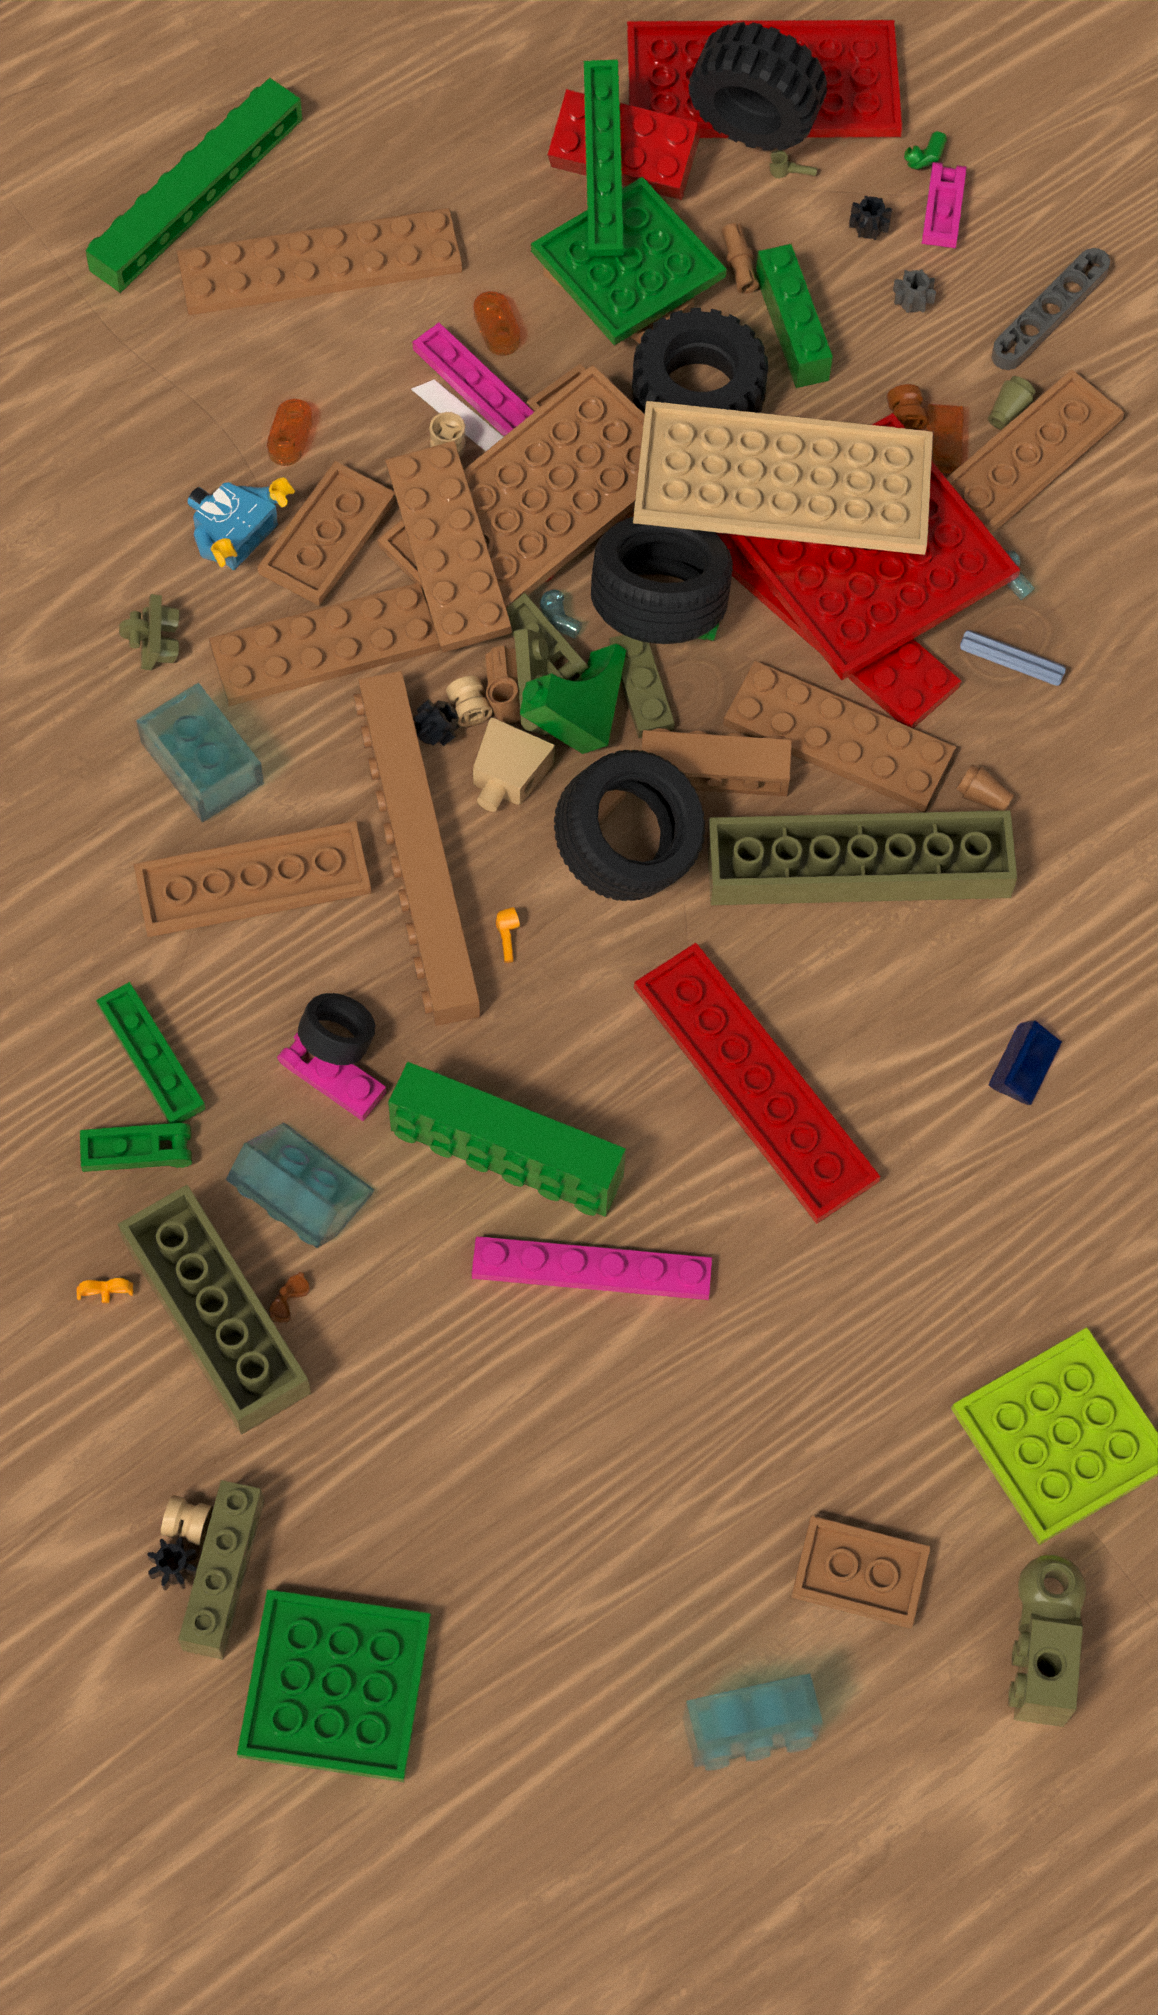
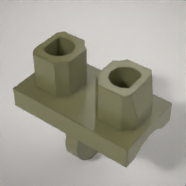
(148, 630)

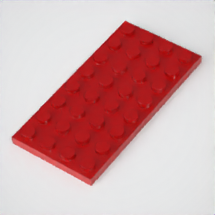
(854, 55)

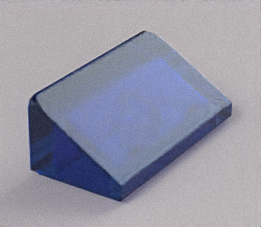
(1025, 1062)

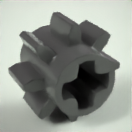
(914, 291)

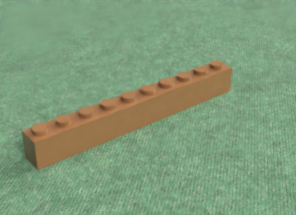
(418, 850)

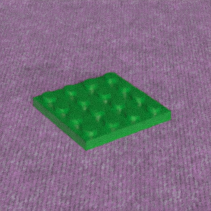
(659, 268)
(334, 1685)

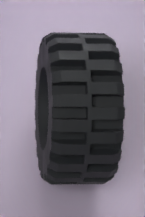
(758, 86)
(706, 340)

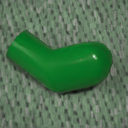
(932, 153)

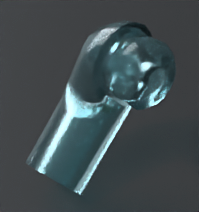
(553, 610)

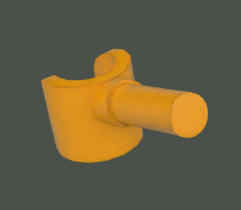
(506, 921)

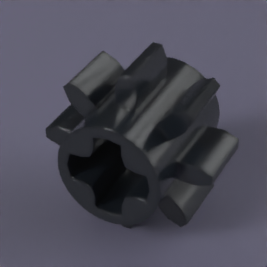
(870, 217)
(436, 722)
(162, 1569)

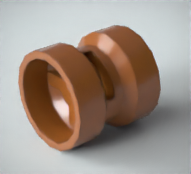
(906, 406)

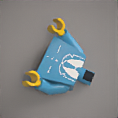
(235, 519)

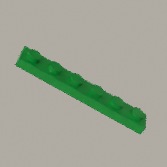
(603, 158)

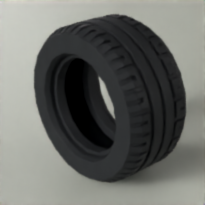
(655, 609)
(667, 795)

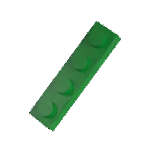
(150, 1054)

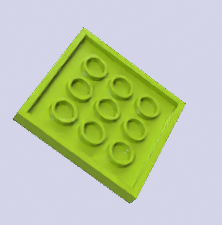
(1061, 1435)

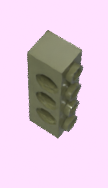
(221, 1570)

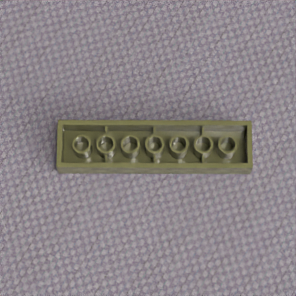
(861, 857)

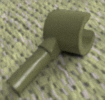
(781, 167)

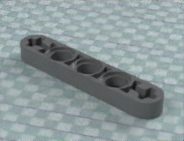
(1045, 322)

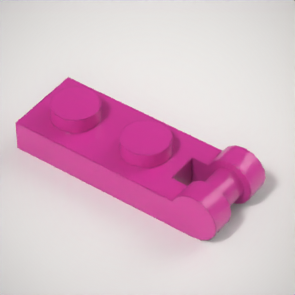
(944, 205)
(341, 1083)

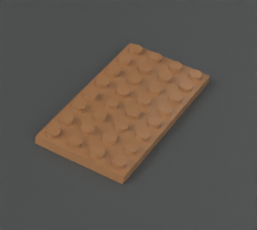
(549, 485)

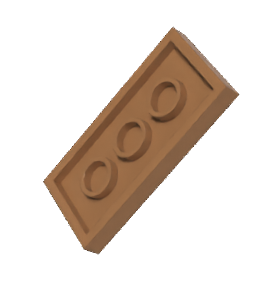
(327, 533)

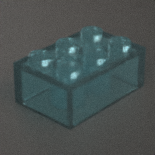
(200, 752)
(752, 1722)

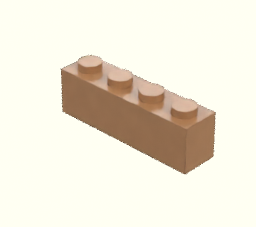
(725, 761)

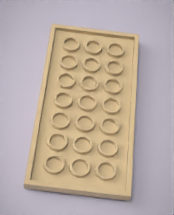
(784, 477)

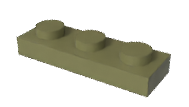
(643, 687)

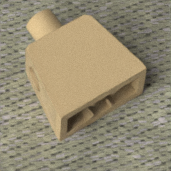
(509, 764)

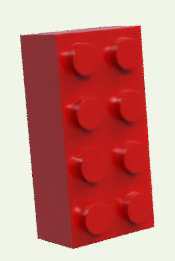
(651, 145)

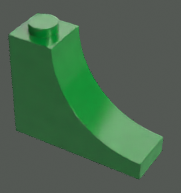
(581, 709)

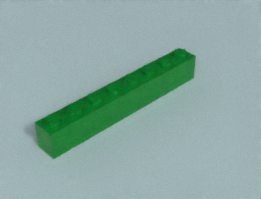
(193, 185)

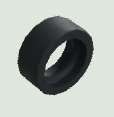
(332, 1047)

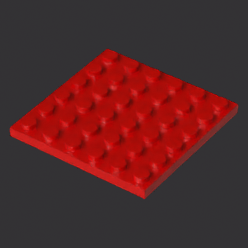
(872, 600)

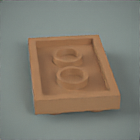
(861, 1572)

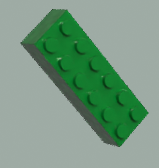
(506, 1140)

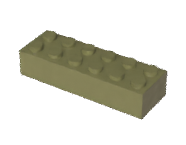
(214, 1309)

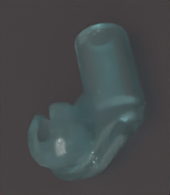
(1020, 585)

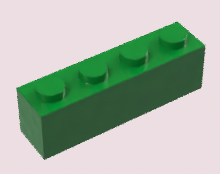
(793, 316)

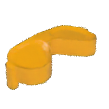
(93, 1287)

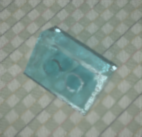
(298, 1184)

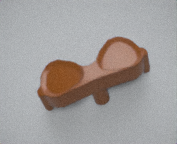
(295, 1287)

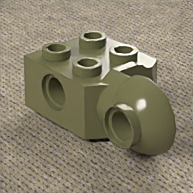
(1048, 1641)

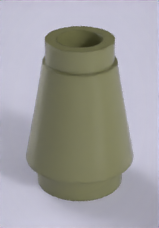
(1012, 401)

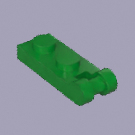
(134, 1147)

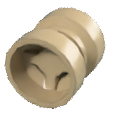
(447, 428)
(468, 698)
(186, 1520)

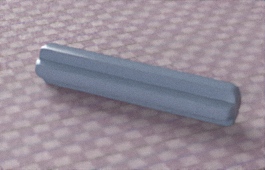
(1013, 657)

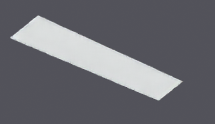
(444, 401)

